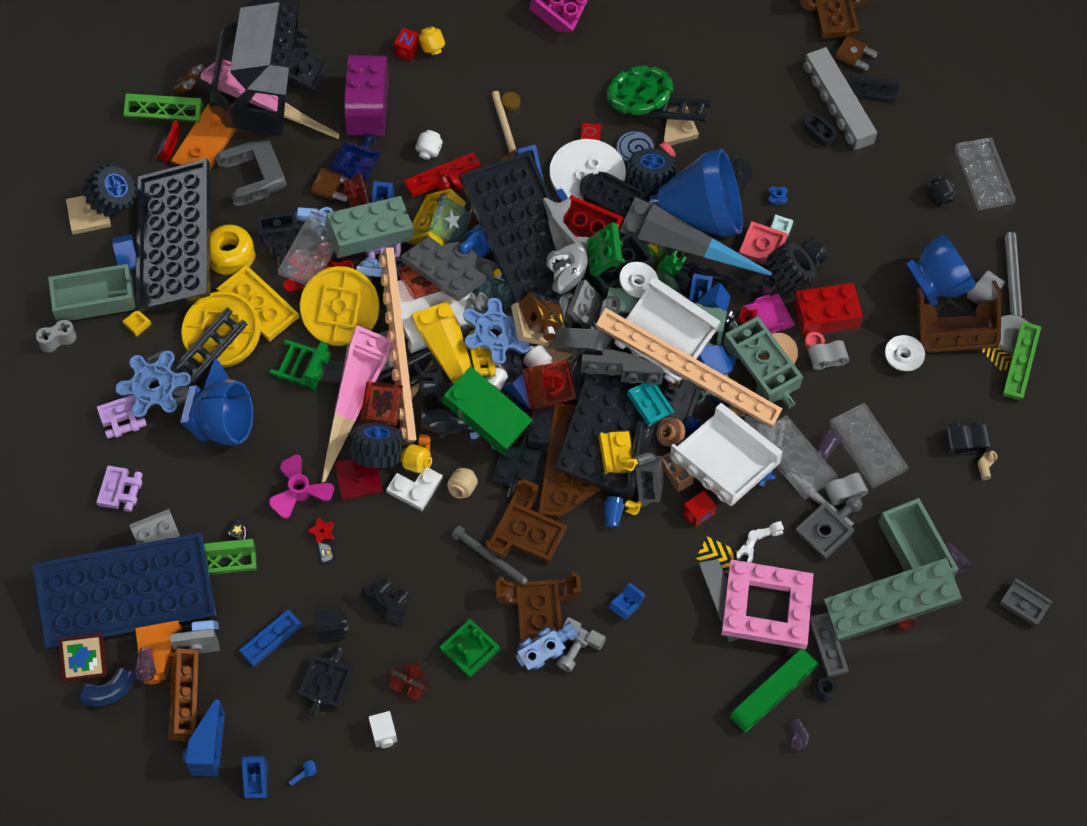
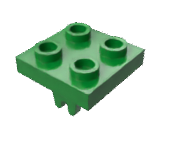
(605, 249)
(469, 648)

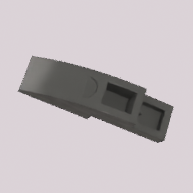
(630, 367)

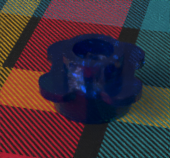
(691, 425)

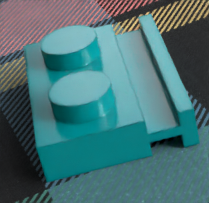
(650, 403)

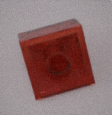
(549, 384)

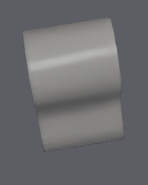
(983, 287)
(60, 334)
(828, 355)
(841, 489)

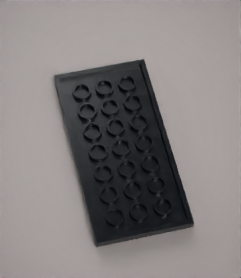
(515, 222)
(173, 236)
(601, 409)

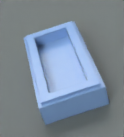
(204, 625)

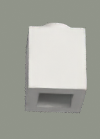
(383, 729)

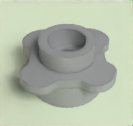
(480, 301)

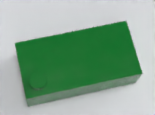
(486, 410)

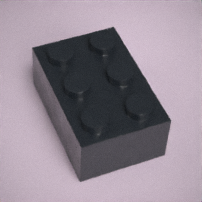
(631, 251)

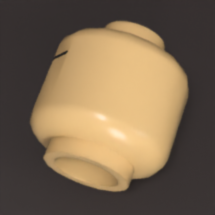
(462, 483)

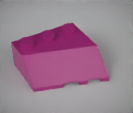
(559, 14)

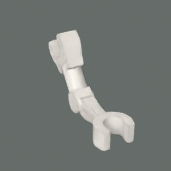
(774, 529)

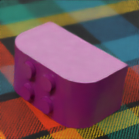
(366, 94)

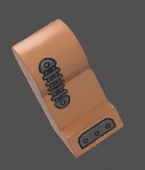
(676, 473)

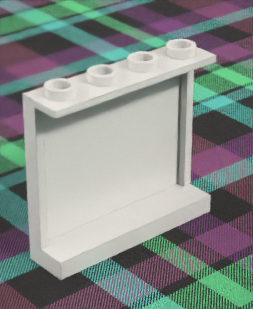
(410, 306)
(673, 321)
(727, 455)

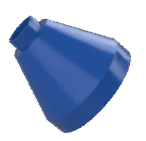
(704, 195)

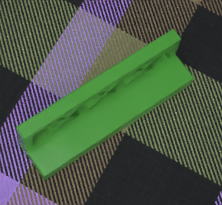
(163, 103)
(229, 550)

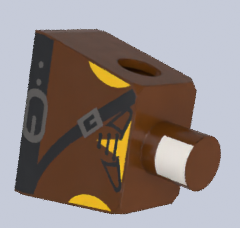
(542, 314)

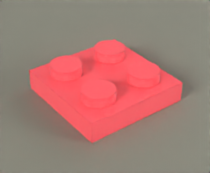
(761, 242)

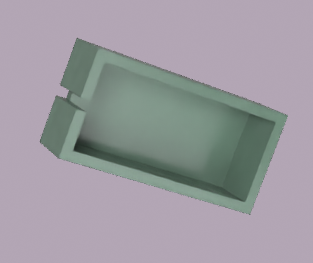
(369, 226)
(92, 293)
(914, 536)

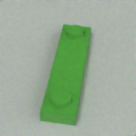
(1021, 361)

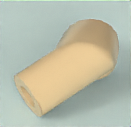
(984, 463)

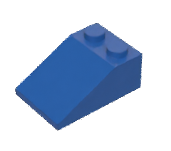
(205, 744)

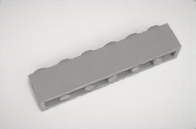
(840, 99)

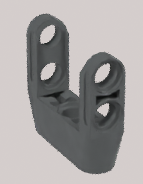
(267, 164)
(582, 340)

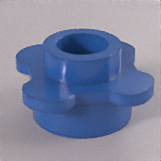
(775, 199)

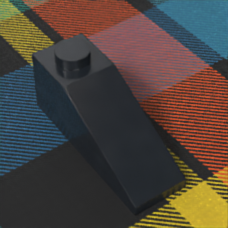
(541, 428)

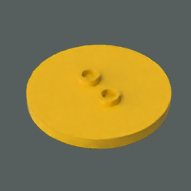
(337, 303)
(207, 310)

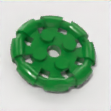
(654, 88)

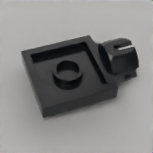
(435, 384)

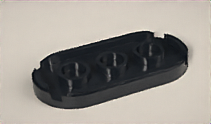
(610, 193)

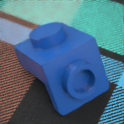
(627, 601)

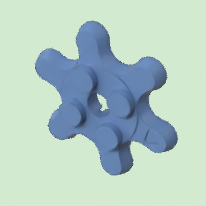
(484, 338)
(147, 373)

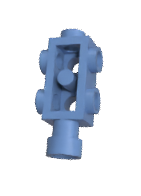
(539, 645)

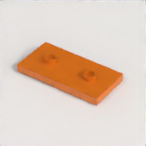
(204, 140)

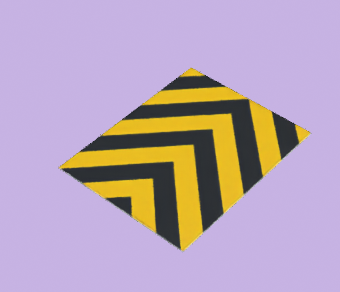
(715, 550)

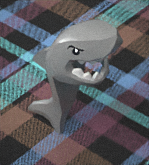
(569, 249)

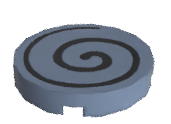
(632, 142)

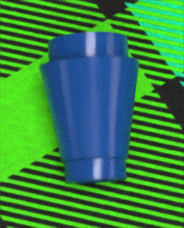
(613, 511)

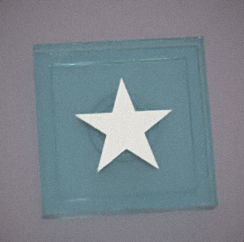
(449, 220)

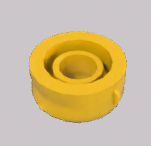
(230, 261)

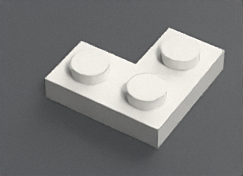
(418, 492)

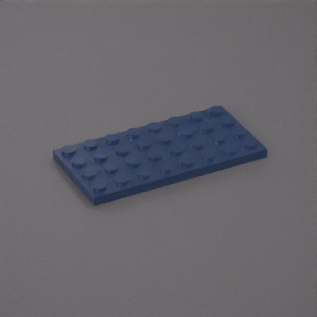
(124, 589)

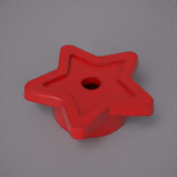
(746, 313)
(322, 536)

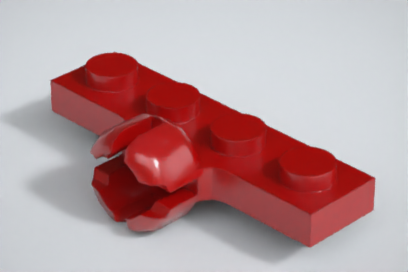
(442, 177)

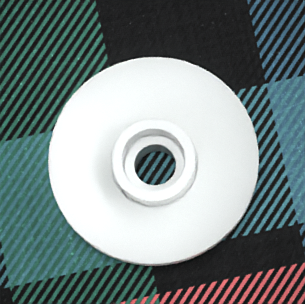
(636, 272)
(905, 346)

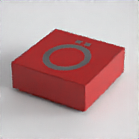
(591, 131)

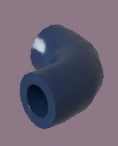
(110, 692)

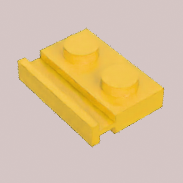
(614, 447)

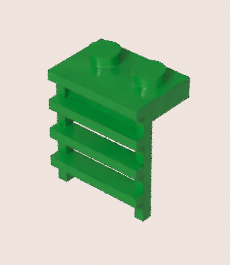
(314, 368)

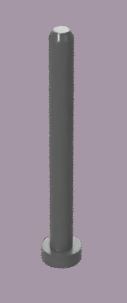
(459, 533)

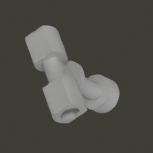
(585, 638)

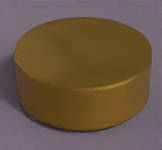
(511, 101)

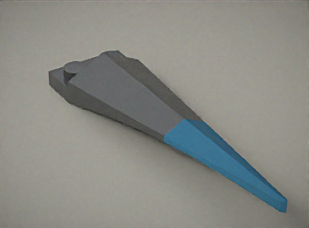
(664, 230)

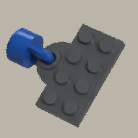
(450, 265)

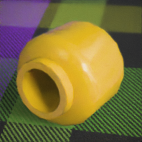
(431, 40)
(416, 458)

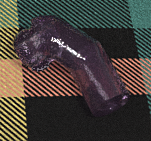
(801, 737)

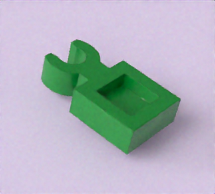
(671, 265)

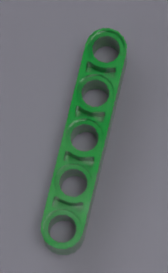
(773, 690)

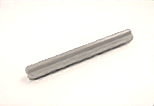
(1013, 274)

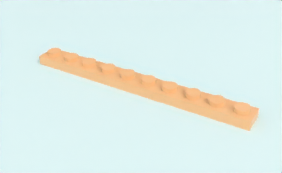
(396, 338)
(688, 367)

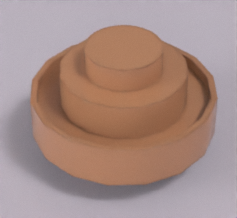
(670, 431)

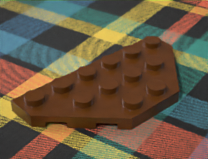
(560, 491)

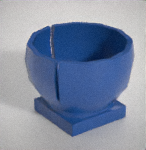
(941, 271)
(217, 414)

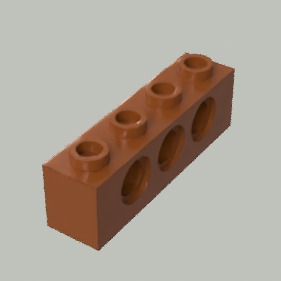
(183, 694)

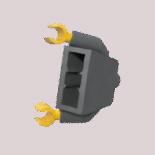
(649, 479)

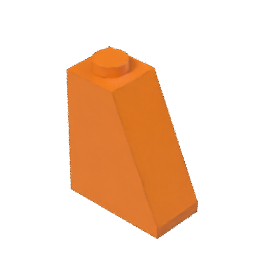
(158, 639)

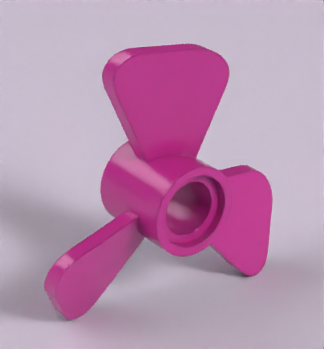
(285, 501)

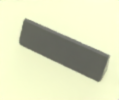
(716, 586)

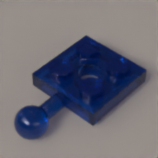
(349, 153)

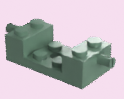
(774, 376)

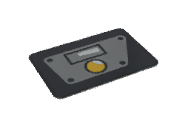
(326, 552)

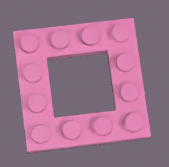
(737, 624)

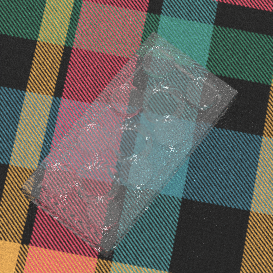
(985, 173)
(309, 251)
(869, 445)
(799, 459)

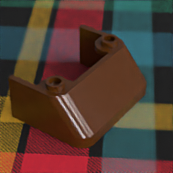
(960, 332)

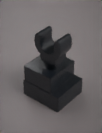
(684, 282)

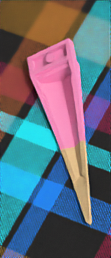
(231, 86)
(362, 363)

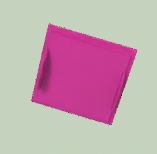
(772, 312)

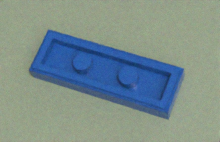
(270, 638)

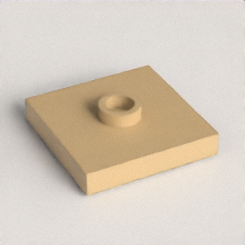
(83, 218)

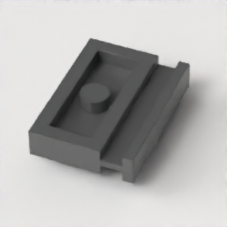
(1025, 602)

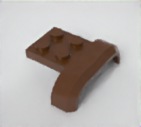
(835, 16)
(526, 528)
(538, 602)

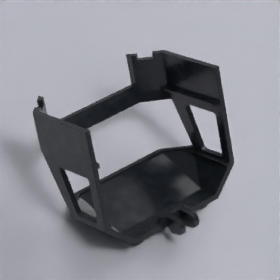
(258, 62)

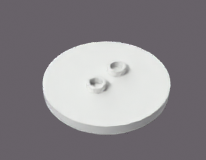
(582, 158)

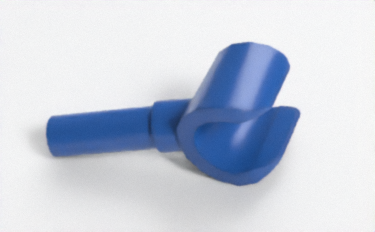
(309, 770)

